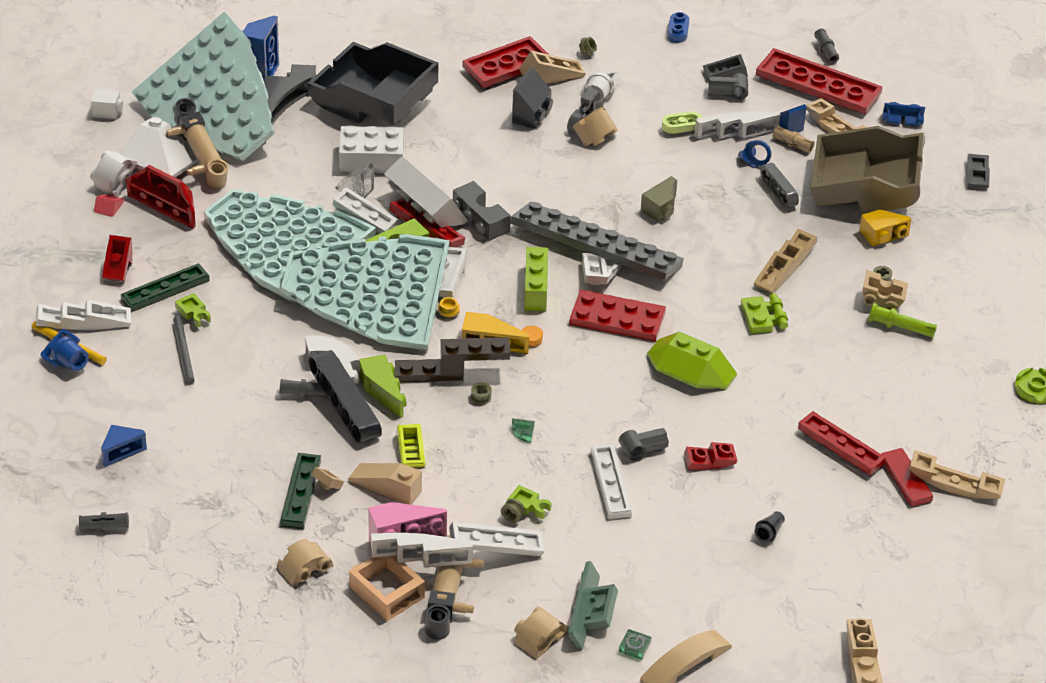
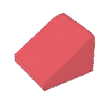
(107, 204)

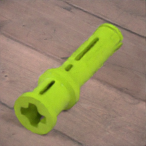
(892, 318)

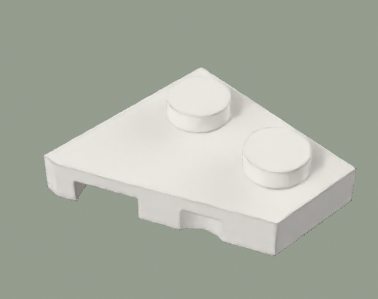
(598, 269)

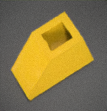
(884, 226)

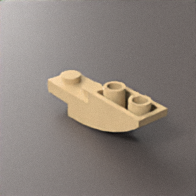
(863, 651)

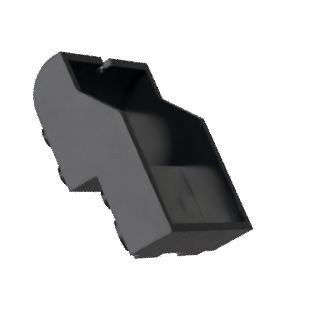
(374, 82)

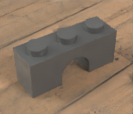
(488, 221)

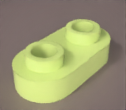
(680, 122)

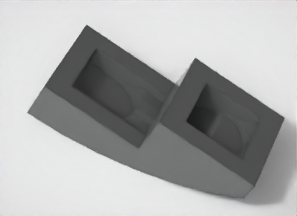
(978, 170)

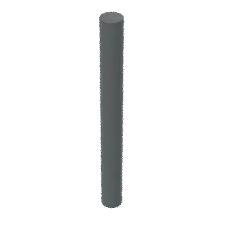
(183, 349)

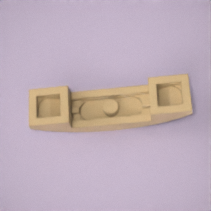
(825, 117)
(954, 481)
(686, 656)

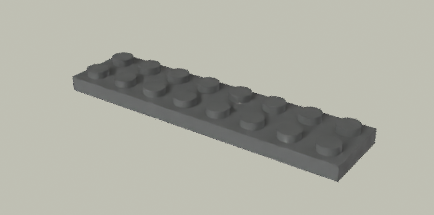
(597, 241)

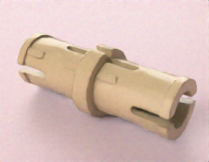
(793, 139)

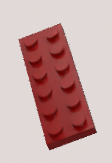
(819, 80)

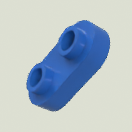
(678, 27)

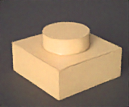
(327, 479)

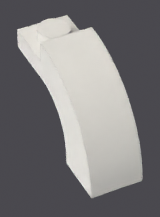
(346, 355)

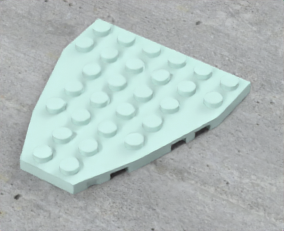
(223, 82)
(265, 231)
(373, 286)

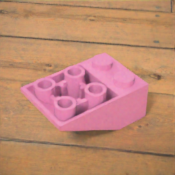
(407, 519)

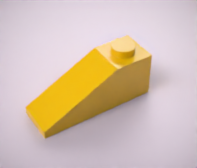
(486, 326)

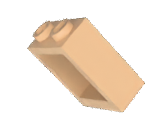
(398, 600)

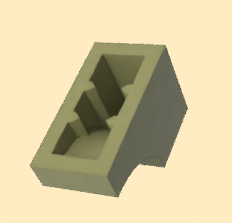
(660, 200)

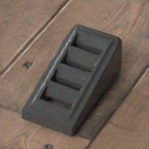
(729, 67)

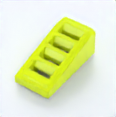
(407, 431)

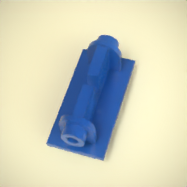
(912, 113)

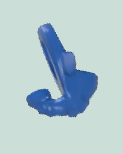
(749, 151)

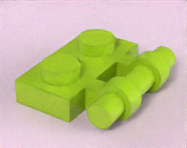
(757, 313)

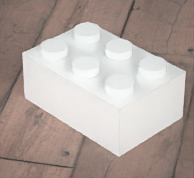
(370, 145)

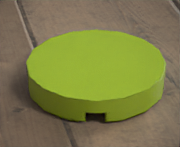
(1031, 385)

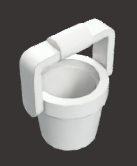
(603, 83)

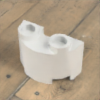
(111, 172)

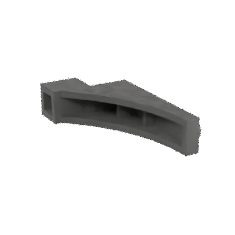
(287, 90)

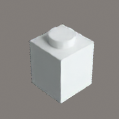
(106, 104)

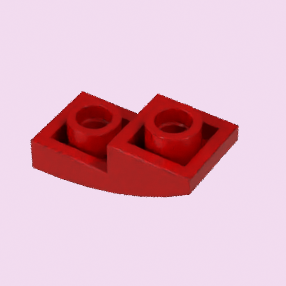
(714, 457)

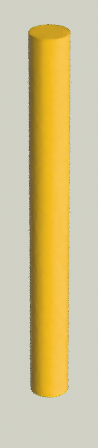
(52, 333)

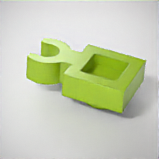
(193, 307)
(531, 501)

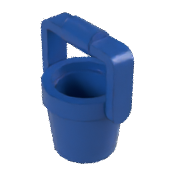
(65, 351)

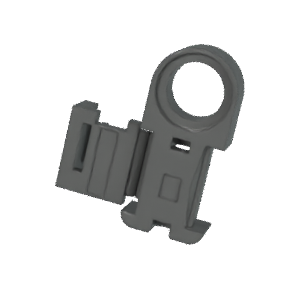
(584, 110)

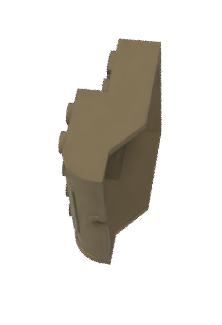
(868, 167)

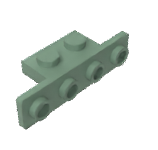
(593, 606)

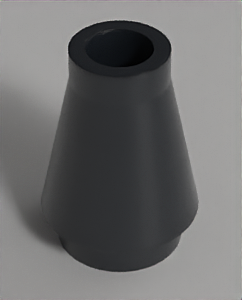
(768, 528)

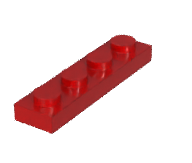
(407, 212)
(841, 443)

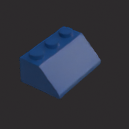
(264, 44)

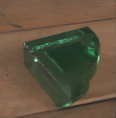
(523, 429)

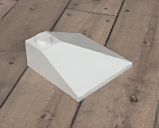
(154, 148)

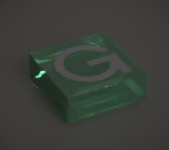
(635, 644)

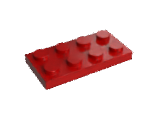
(500, 62)
(617, 315)

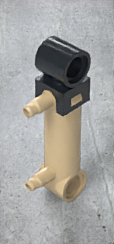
(192, 128)
(442, 599)

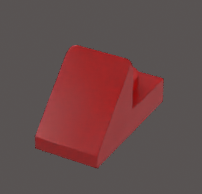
(117, 258)

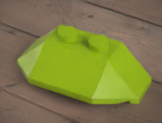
(692, 361)

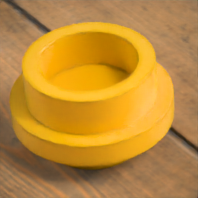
(448, 307)

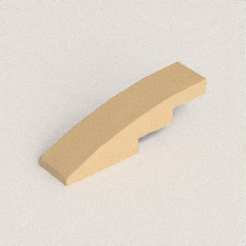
(786, 261)

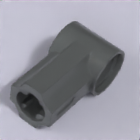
(735, 86)
(637, 445)

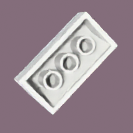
(423, 194)

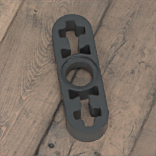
(779, 185)

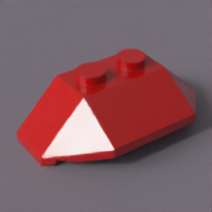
(163, 194)

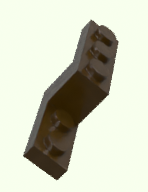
(452, 357)

